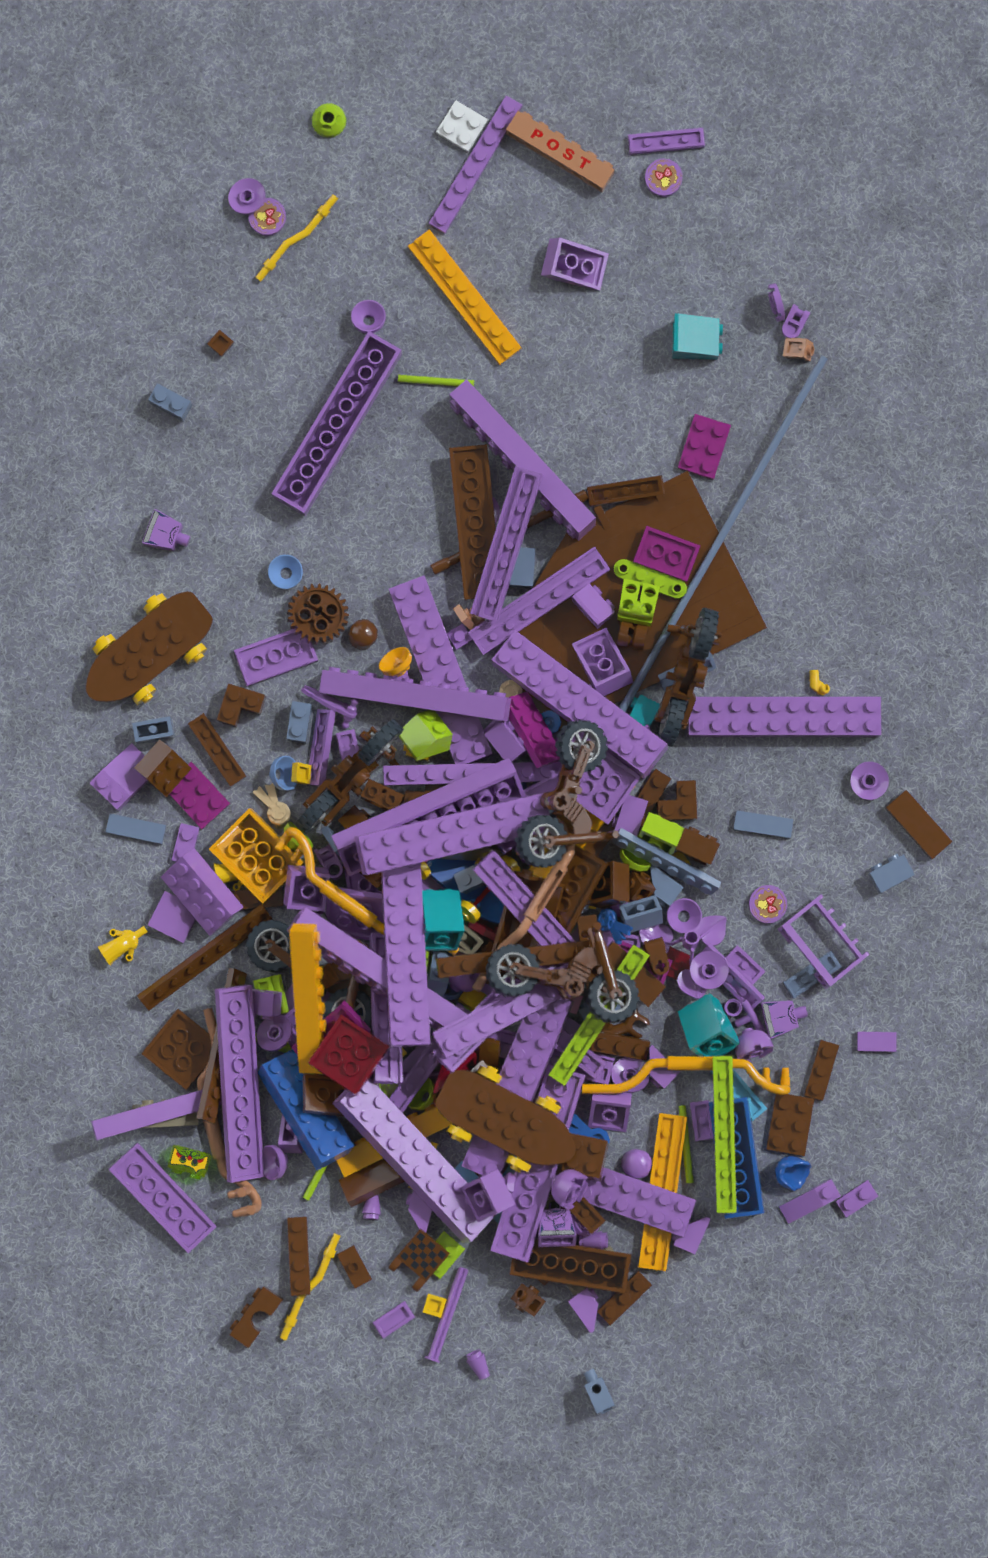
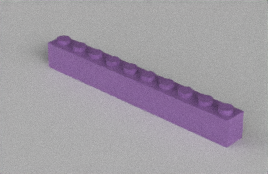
(415, 695)

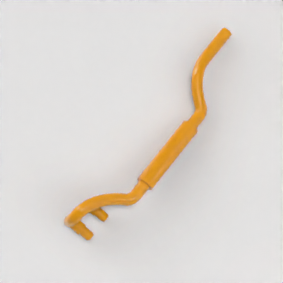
(326, 887)
(693, 1063)

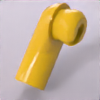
(816, 685)

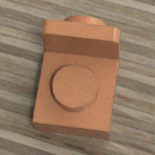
(798, 348)
(466, 618)

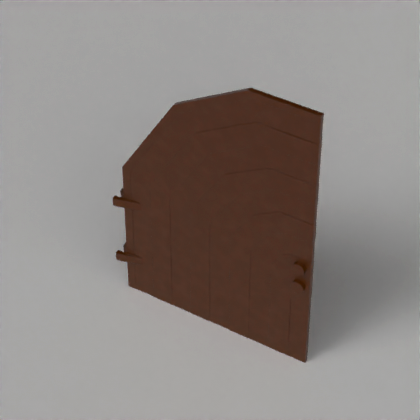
(618, 538)

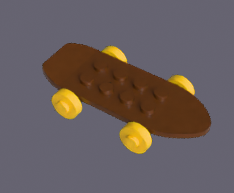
(149, 648)
(504, 1119)

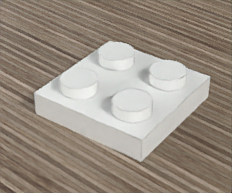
(461, 126)

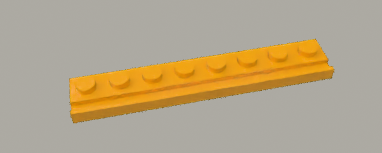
(464, 297)
(664, 1174)

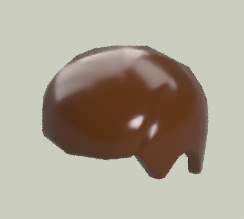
(362, 634)

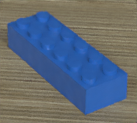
(318, 1134)
(748, 1185)

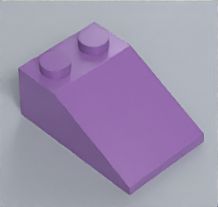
(574, 263)
(603, 662)
(119, 779)

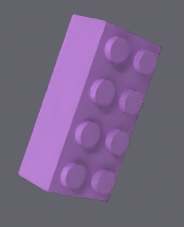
(202, 892)

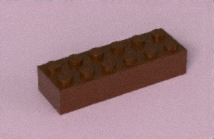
(576, 1266)

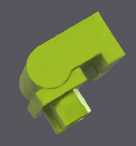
(637, 611)

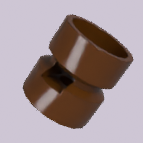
(638, 638)

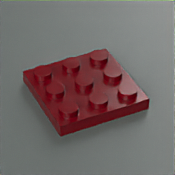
(348, 1055)

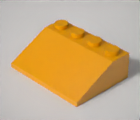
(252, 857)

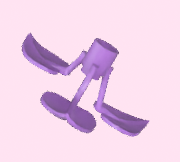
(710, 930)

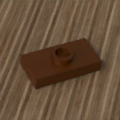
(354, 1266)

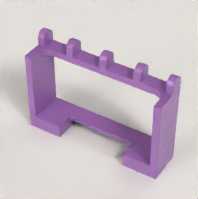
(822, 974)

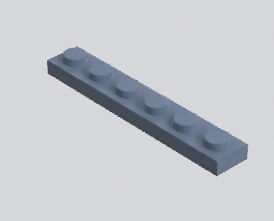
(667, 862)

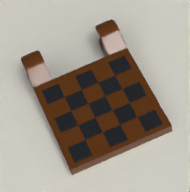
(422, 1256)

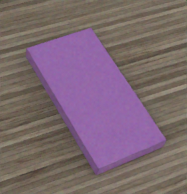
(274, 656)

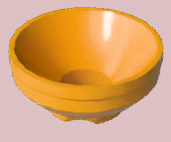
(396, 662)

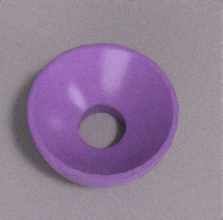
(365, 309)
(686, 905)
(274, 1162)

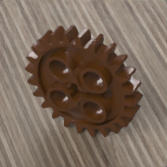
(308, 627)

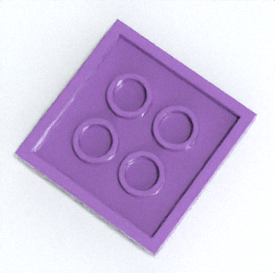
(606, 788)
(348, 923)

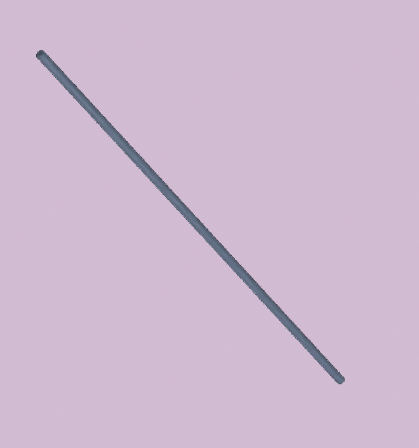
(724, 531)

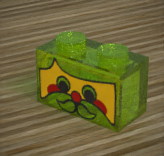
(190, 1161)

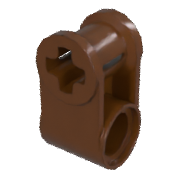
(657, 952)

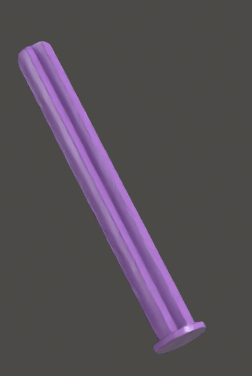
(447, 1314)

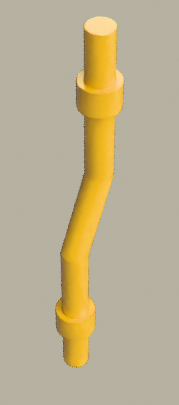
(270, 264)
(329, 1253)

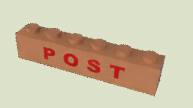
(560, 151)

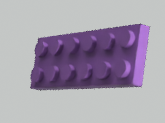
(162, 1197)
(641, 1201)

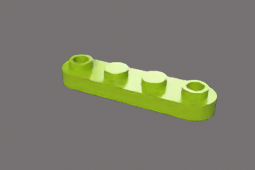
(646, 575)

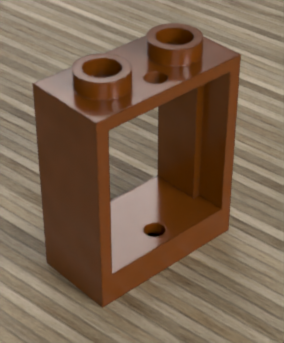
(374, 794)

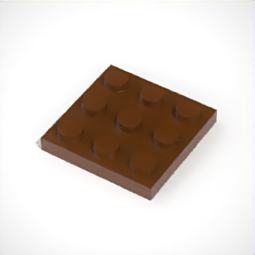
(180, 1049)

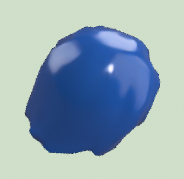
(792, 1172)

